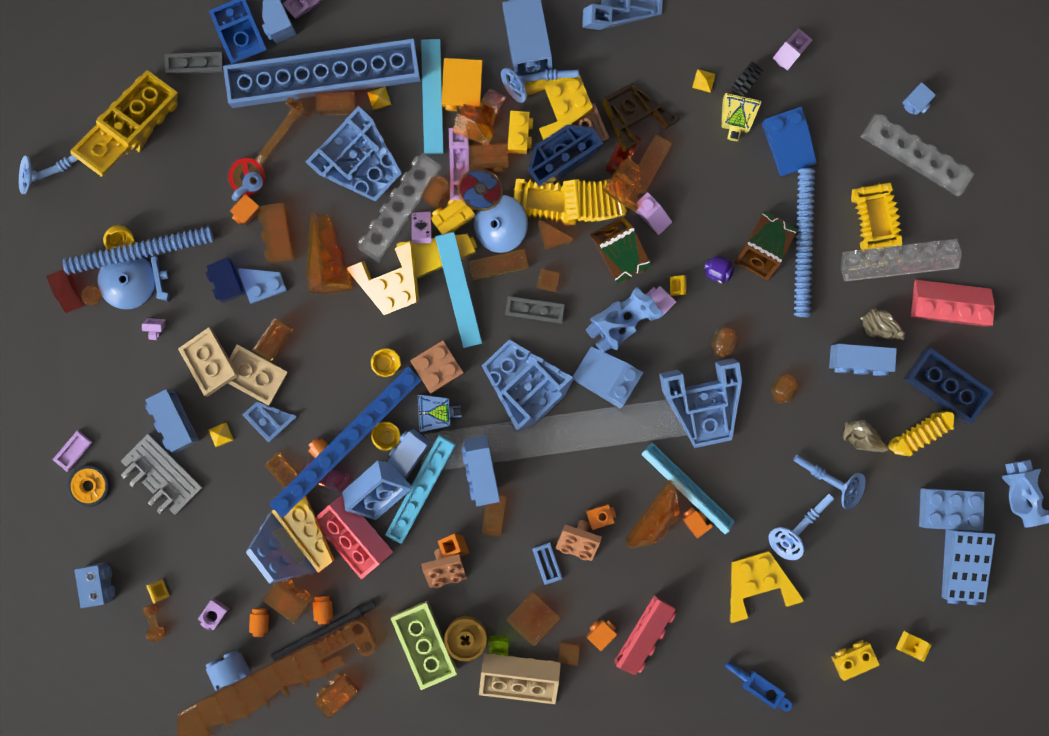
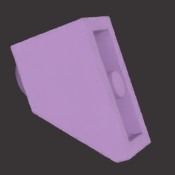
(792, 49)
(653, 214)

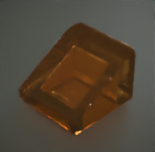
(569, 653)

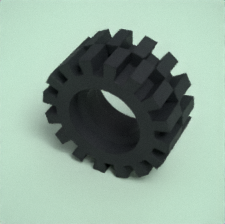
(747, 79)

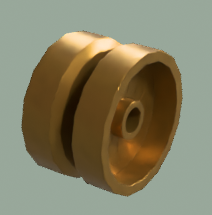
(462, 649)

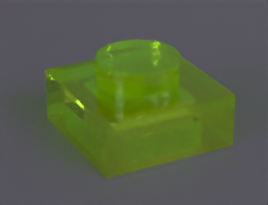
(499, 645)

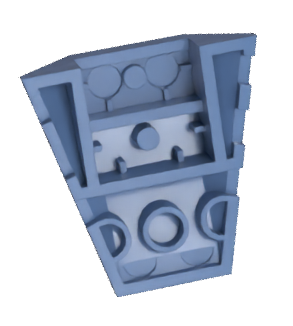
(525, 383)

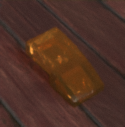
(494, 517)

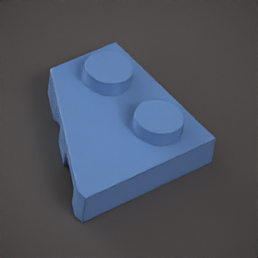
(261, 284)
(268, 420)

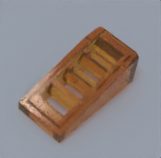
(289, 469)

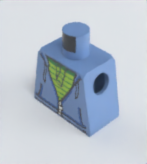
(436, 412)

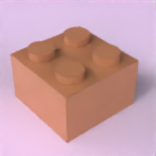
(437, 367)

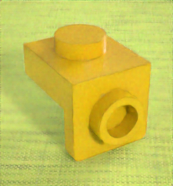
(913, 646)

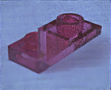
(334, 480)

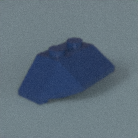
(563, 153)

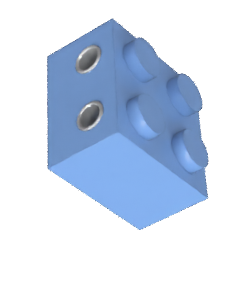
(94, 585)

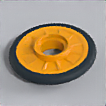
(76, 485)

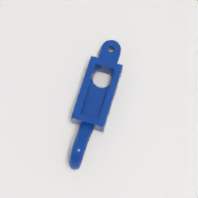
(759, 686)

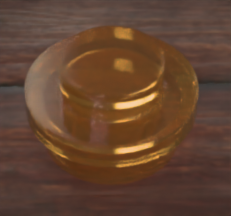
(91, 295)

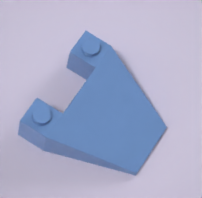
(619, 12)
(708, 408)

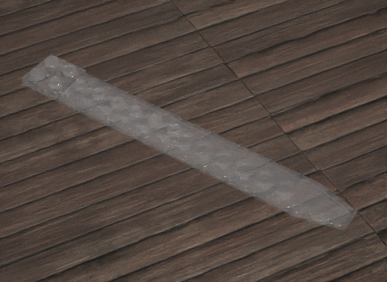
(568, 432)

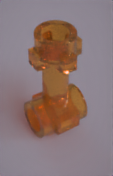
(154, 634)

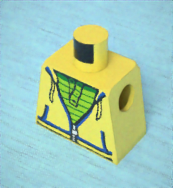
(738, 114)

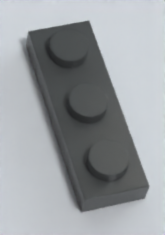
(194, 63)
(534, 310)

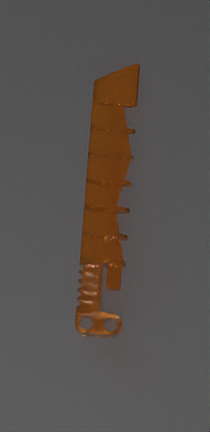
(250, 693)

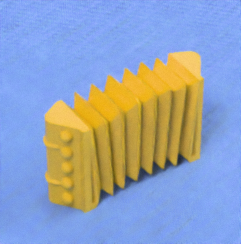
(542, 200)
(589, 201)
(877, 216)
(922, 434)

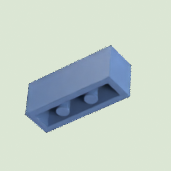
(409, 452)

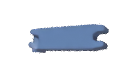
(159, 276)

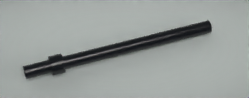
(356, 613)

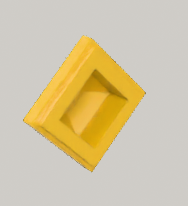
(704, 80)
(379, 98)
(678, 285)
(221, 434)
(158, 591)

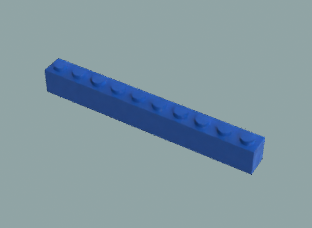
(344, 442)

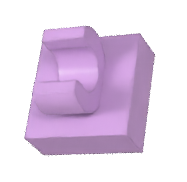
(154, 327)

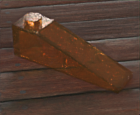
(325, 266)

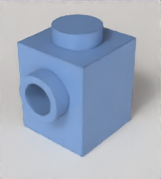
(918, 99)

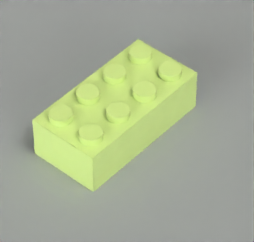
(424, 645)

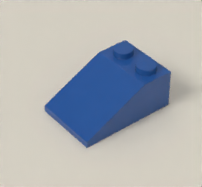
(789, 141)

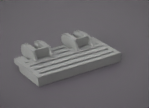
(162, 473)

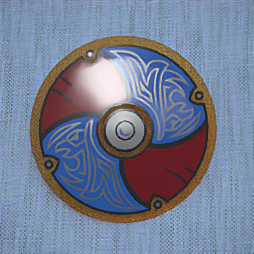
(480, 189)

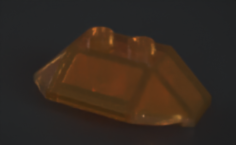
(656, 519)

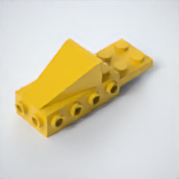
(126, 123)

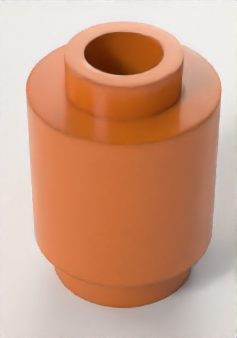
(317, 446)
(322, 609)
(259, 622)

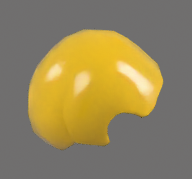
(117, 236)
(385, 362)
(385, 436)

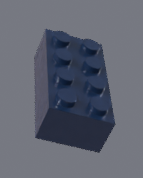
(948, 385)

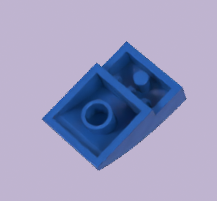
(237, 30)

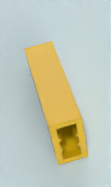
(428, 257)

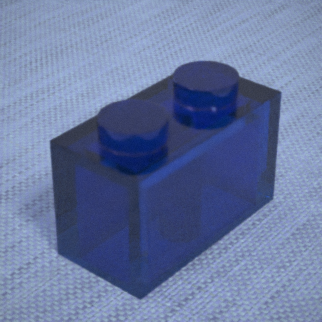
(225, 280)

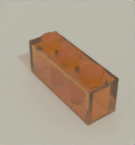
(276, 233)

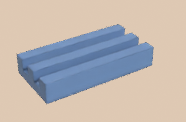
(542, 548)

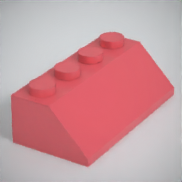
(952, 303)
(353, 538)
(644, 636)

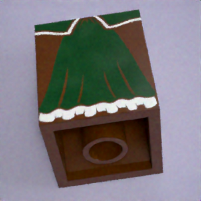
(766, 245)
(621, 250)

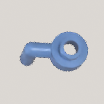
(247, 186)

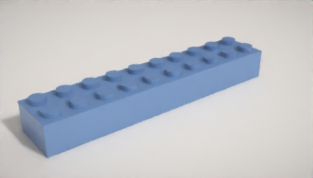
(321, 73)

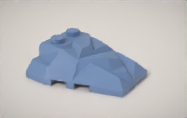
(356, 157)

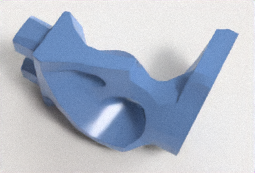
(612, 320)
(1024, 487)

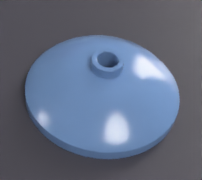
(510, 229)
(133, 292)

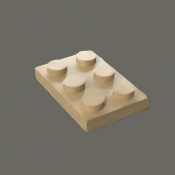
(208, 362)
(256, 375)

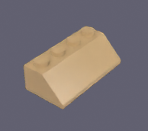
(519, 678)

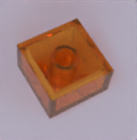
(288, 599)

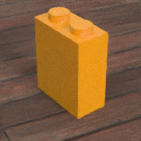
(461, 83)

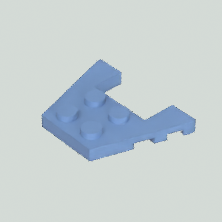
(272, 557)

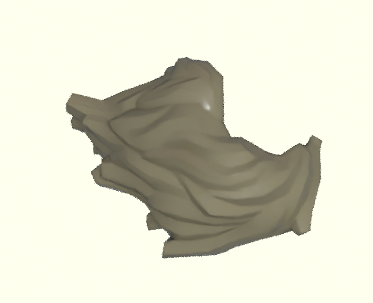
(881, 325)
(863, 436)

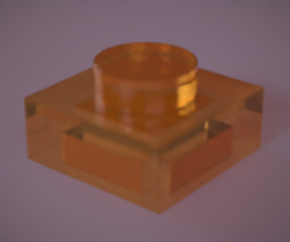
(548, 280)

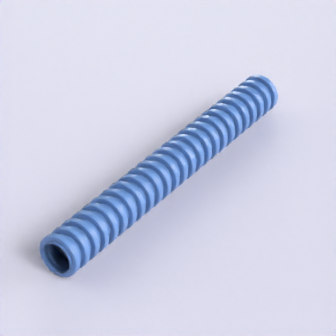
(804, 242)
(137, 250)

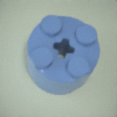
(228, 670)

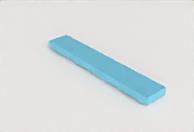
(432, 96)
(458, 289)
(688, 488)
(420, 489)

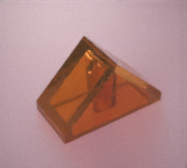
(552, 237)

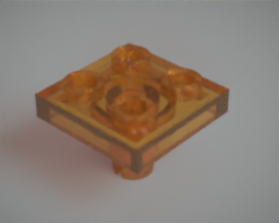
(533, 618)

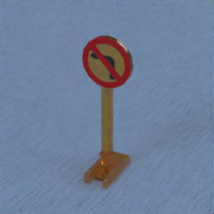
(245, 165)

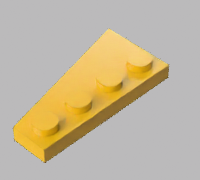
(307, 534)

